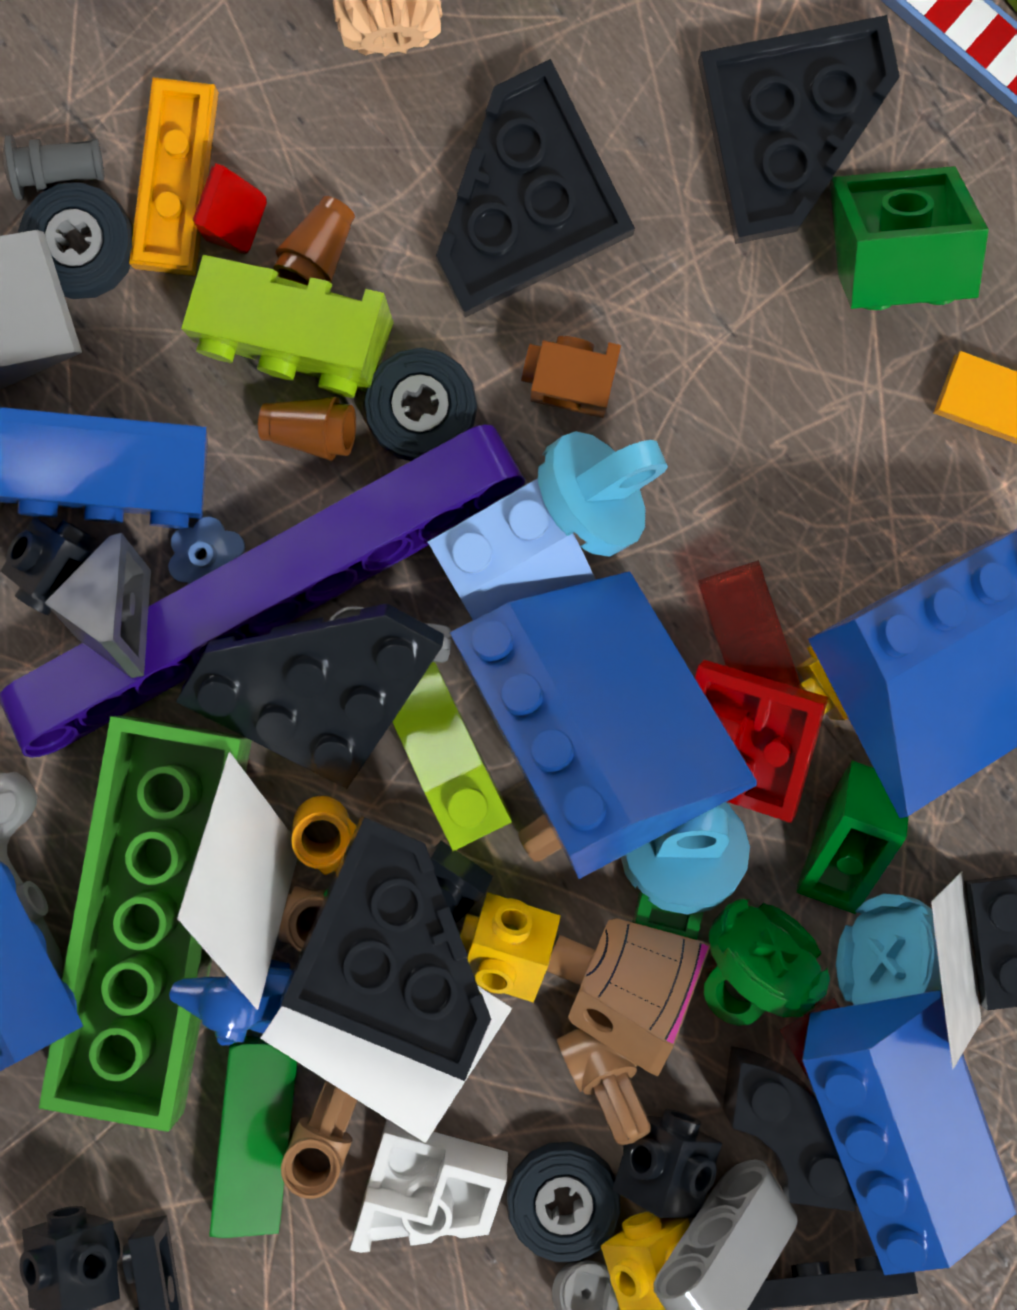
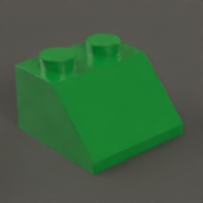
(907, 238)

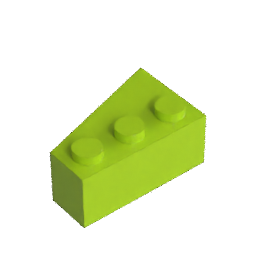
(287, 325)

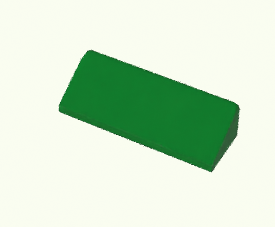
(253, 1140)

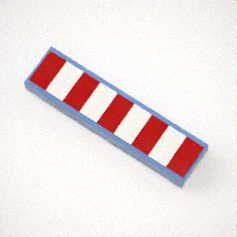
(973, 36)

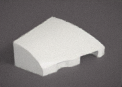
(429, 1189)

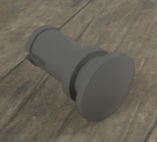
(50, 163)

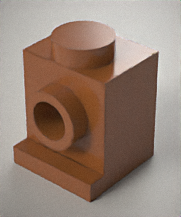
(571, 374)

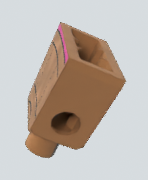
(632, 988)

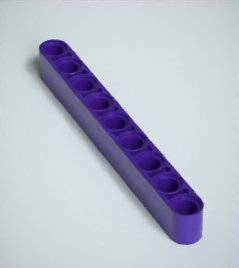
(267, 587)

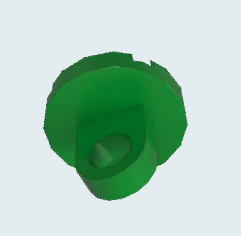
(766, 961)

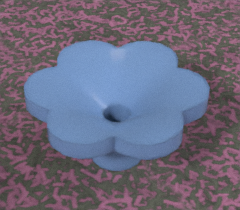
(205, 535)

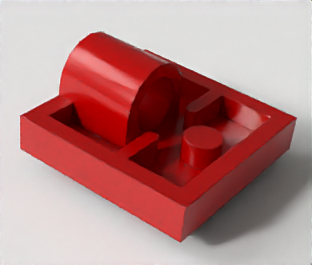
(772, 730)

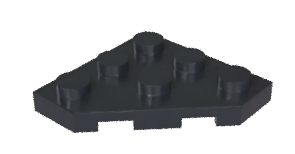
(790, 116)
(528, 195)
(315, 685)
(391, 957)

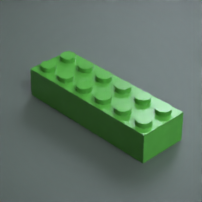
(125, 935)

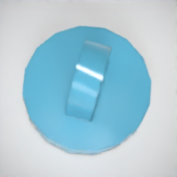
(598, 489)
(692, 864)
(888, 951)

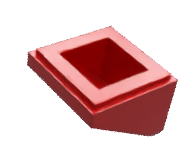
(229, 210)

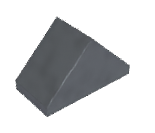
(108, 604)

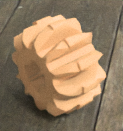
(387, 24)

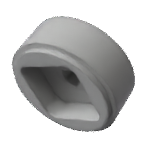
(583, 1287)

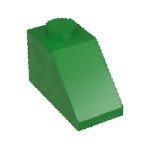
(852, 841)

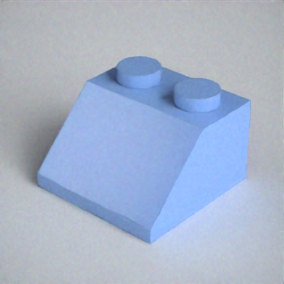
(509, 553)

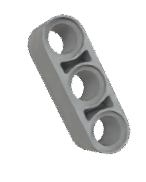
(729, 1243)

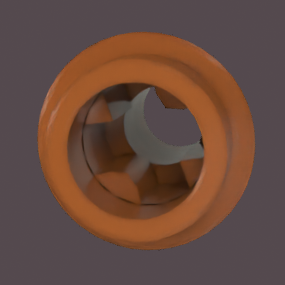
(315, 243)
(310, 426)

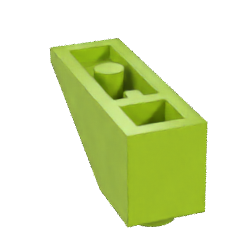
(449, 763)

